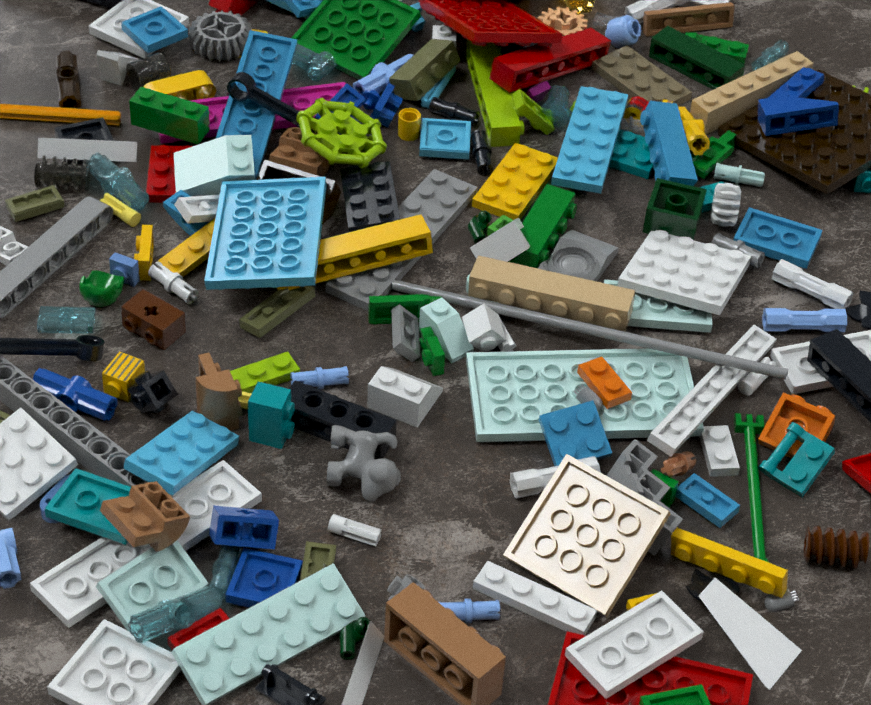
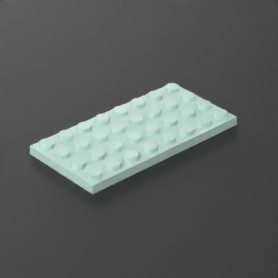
(519, 386)

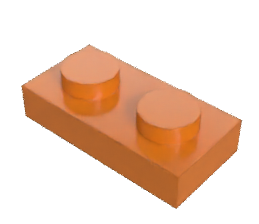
(604, 382)

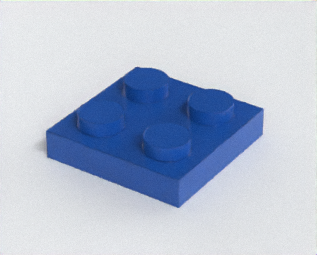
(261, 576)

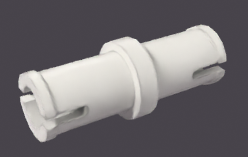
(173, 282)

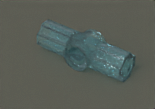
(118, 182)
(162, 618)

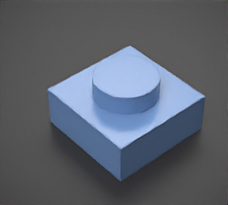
(126, 267)

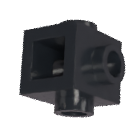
(152, 391)

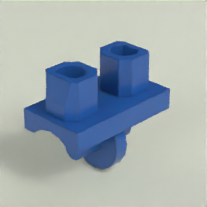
(383, 106)

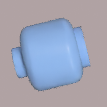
(623, 31)

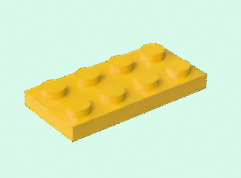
(515, 182)

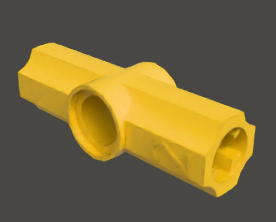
(694, 132)

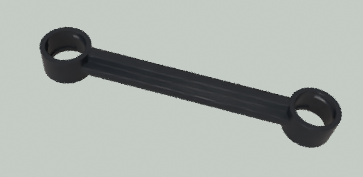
(262, 98)
(83, 347)

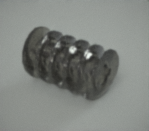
(62, 174)

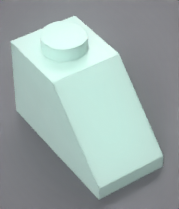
(447, 327)

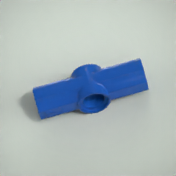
(77, 394)

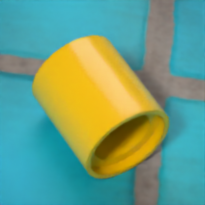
(409, 124)

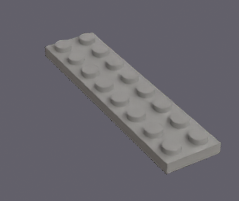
(440, 202)

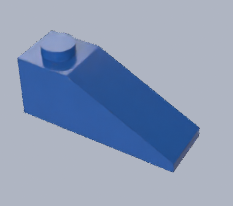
(795, 114)

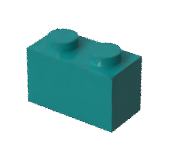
(270, 415)

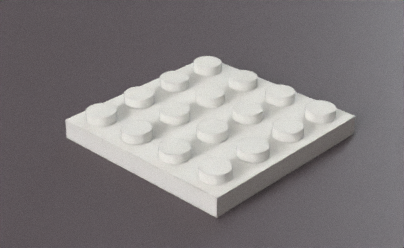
(685, 271)

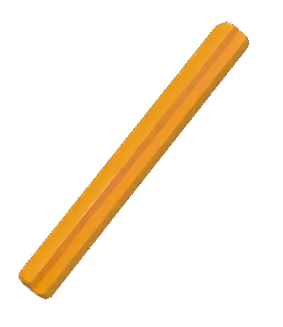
(57, 114)

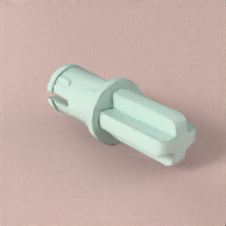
(739, 175)

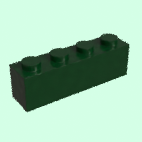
(694, 58)

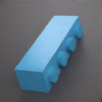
(668, 143)

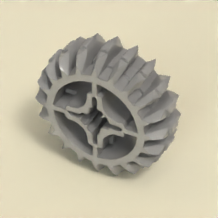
(219, 35)

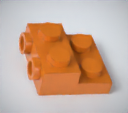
(795, 409)

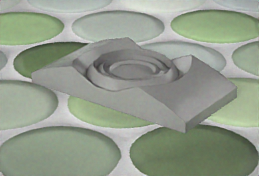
(580, 256)

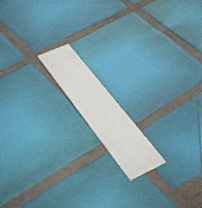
(84, 149)
(364, 666)

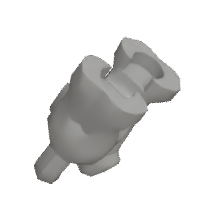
(376, 475)

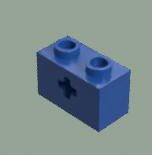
(243, 527)

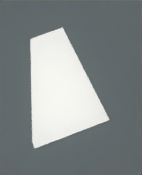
(756, 639)

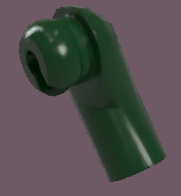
(478, 225)
(351, 635)

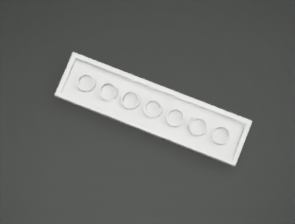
(71, 586)

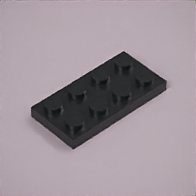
(369, 195)

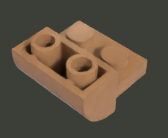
(297, 156)
(217, 393)
(147, 516)

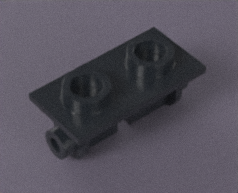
(286, 689)

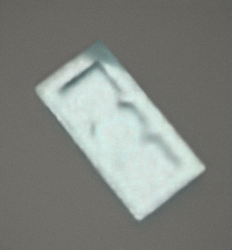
(66, 319)

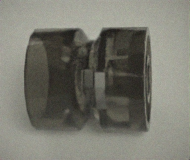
(145, 71)

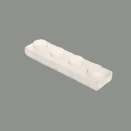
(534, 599)

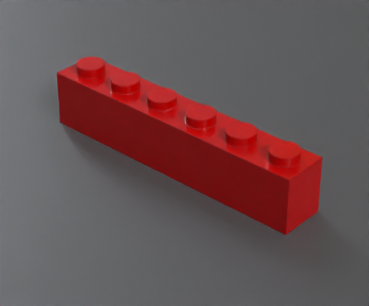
(544, 63)

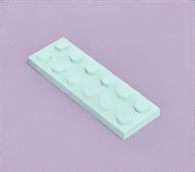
(267, 634)

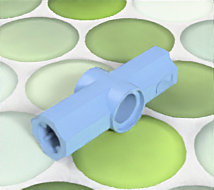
(380, 76)

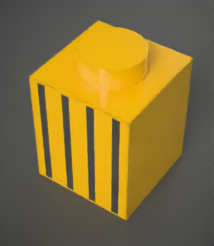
(120, 375)

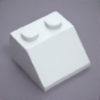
(401, 395)

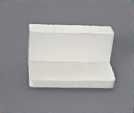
(503, 243)

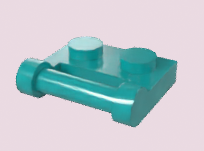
(804, 465)

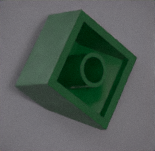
(674, 208)

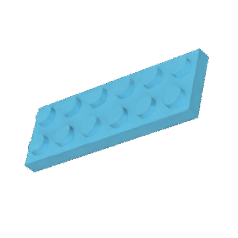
(590, 140)

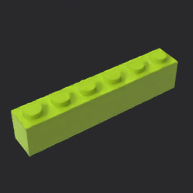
(495, 102)

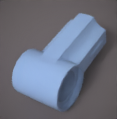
(9, 566)

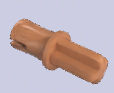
(678, 464)

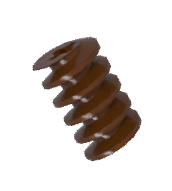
(836, 546)

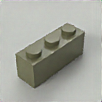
(425, 69)

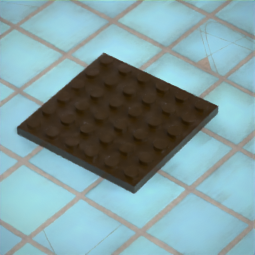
(820, 155)

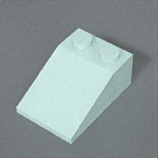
(205, 166)

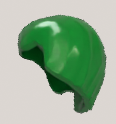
(101, 288)

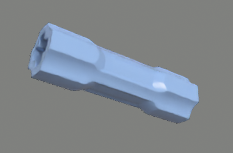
(824, 320)

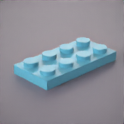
(181, 452)

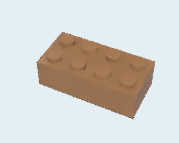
(443, 647)

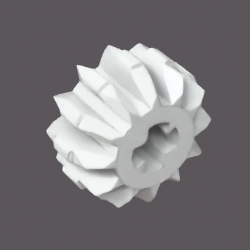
(725, 204)

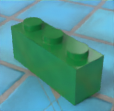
(169, 115)

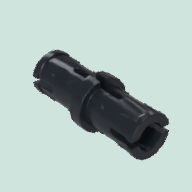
(454, 111)
(481, 152)

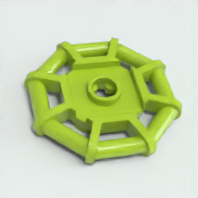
(353, 134)

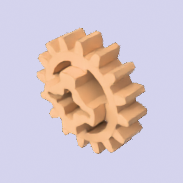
(564, 20)

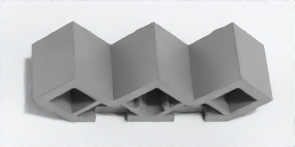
(632, 471)

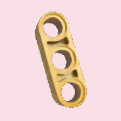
(186, 86)

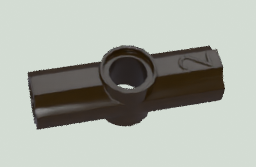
(68, 80)

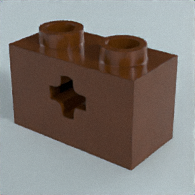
(153, 319)

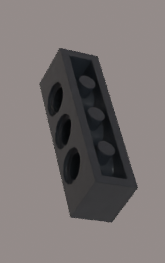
(319, 411)

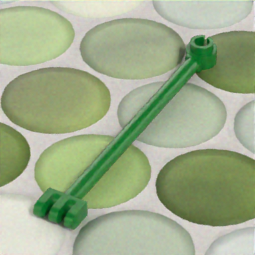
(750, 430)

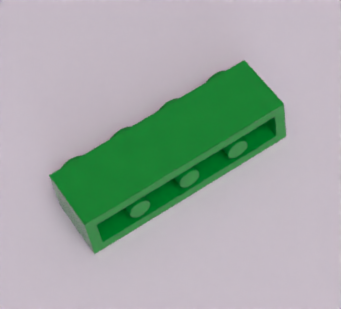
(545, 223)

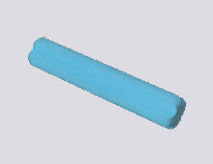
(436, 90)

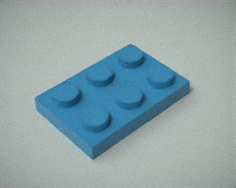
(779, 237)

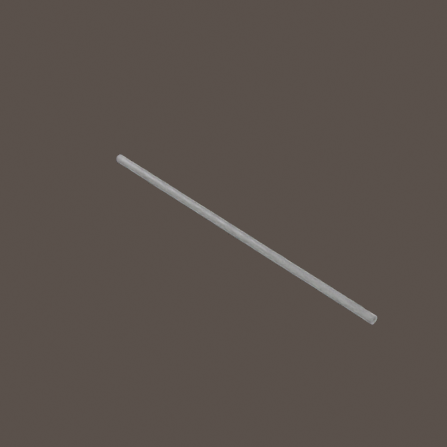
(598, 331)

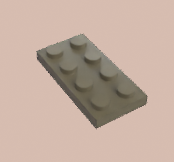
(639, 77)

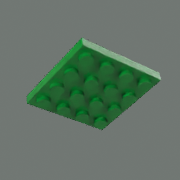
(357, 32)

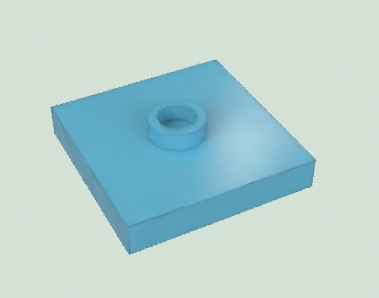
(445, 138)

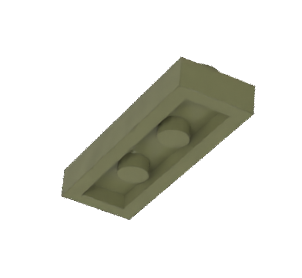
(275, 310)

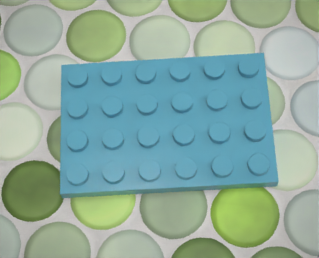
(266, 233)

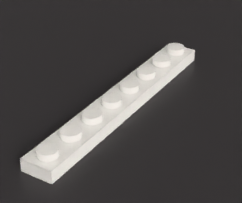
(709, 393)

